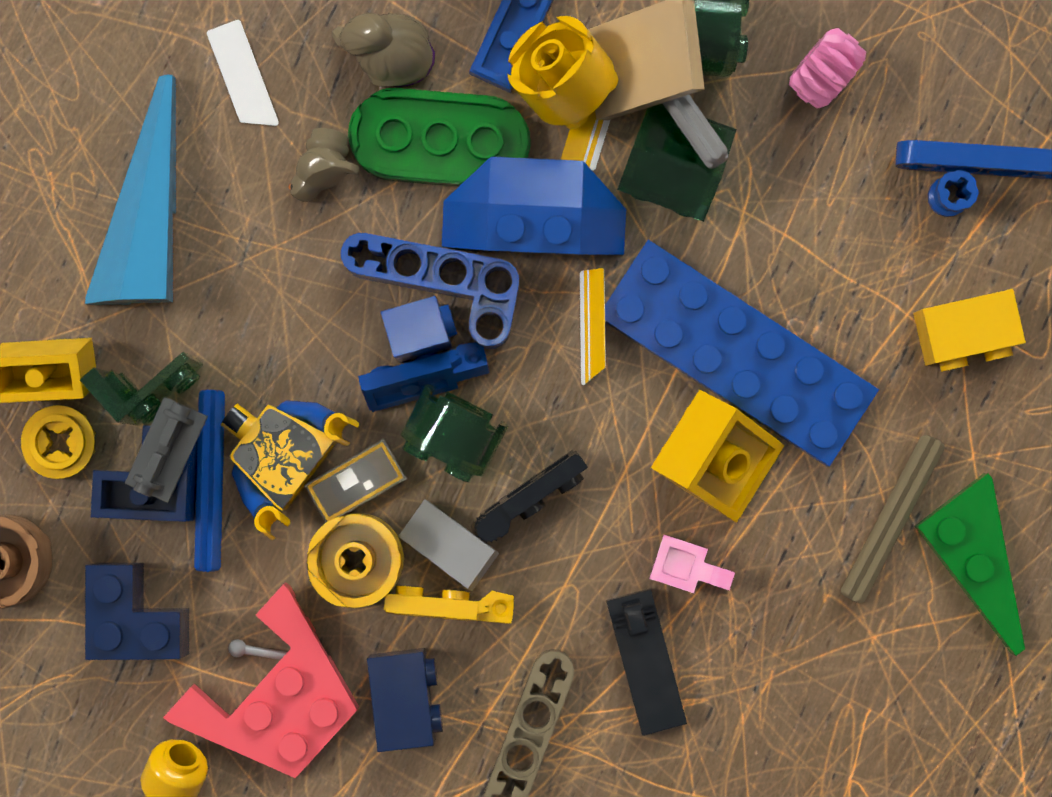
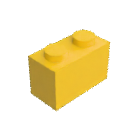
(969, 328)
(45, 369)

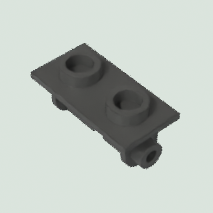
(166, 450)

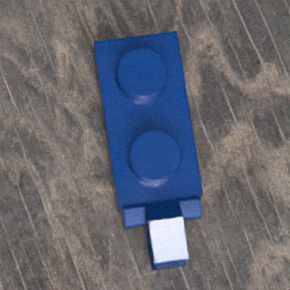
(403, 383)

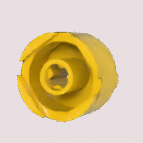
(561, 72)
(328, 560)

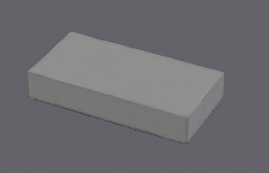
(448, 545)

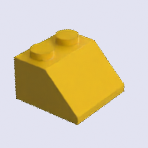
(718, 455)

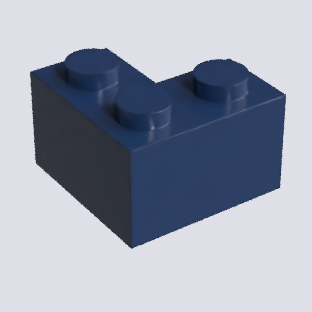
(119, 501)
(121, 626)

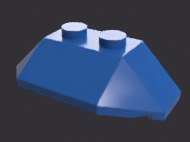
(534, 209)

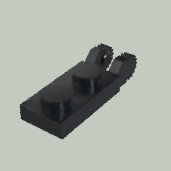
(529, 496)

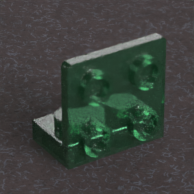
(132, 405)

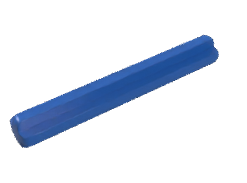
(209, 482)

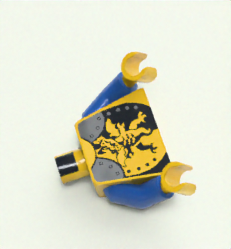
(280, 454)

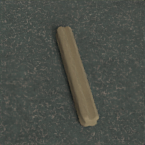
(892, 519)

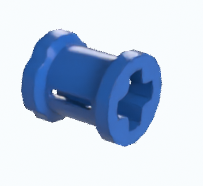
(966, 192)

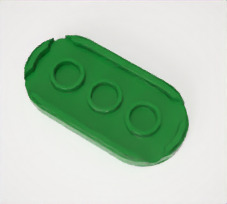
(434, 135)

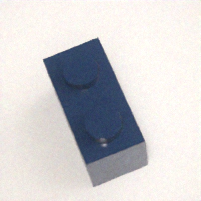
(403, 699)

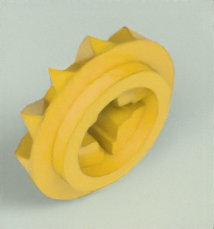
(36, 442)

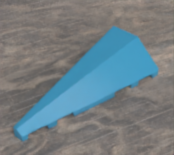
(139, 241)

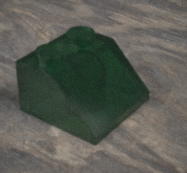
(668, 169)

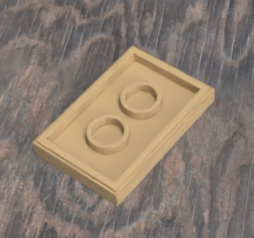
(653, 56)

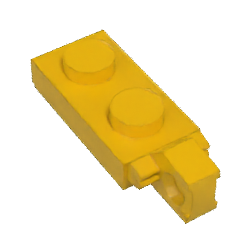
(454, 605)

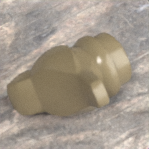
(321, 164)

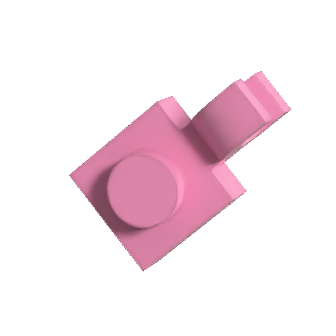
(683, 564)

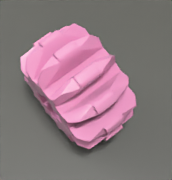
(827, 68)

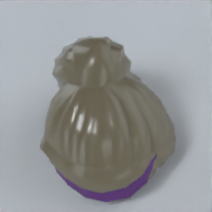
(388, 47)

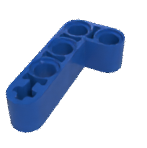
(429, 277)

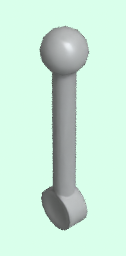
(238, 648)

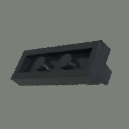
(646, 662)

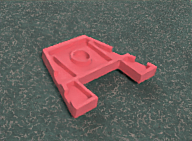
(289, 710)

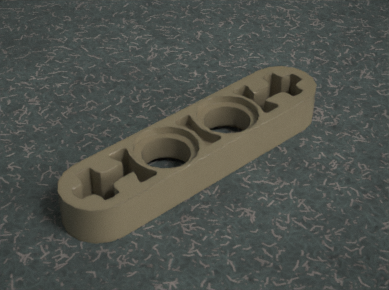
(524, 734)

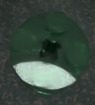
(721, 35)
(452, 433)

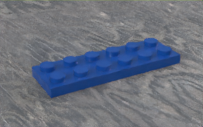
(738, 353)

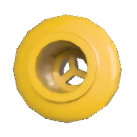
(174, 770)

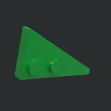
(972, 548)

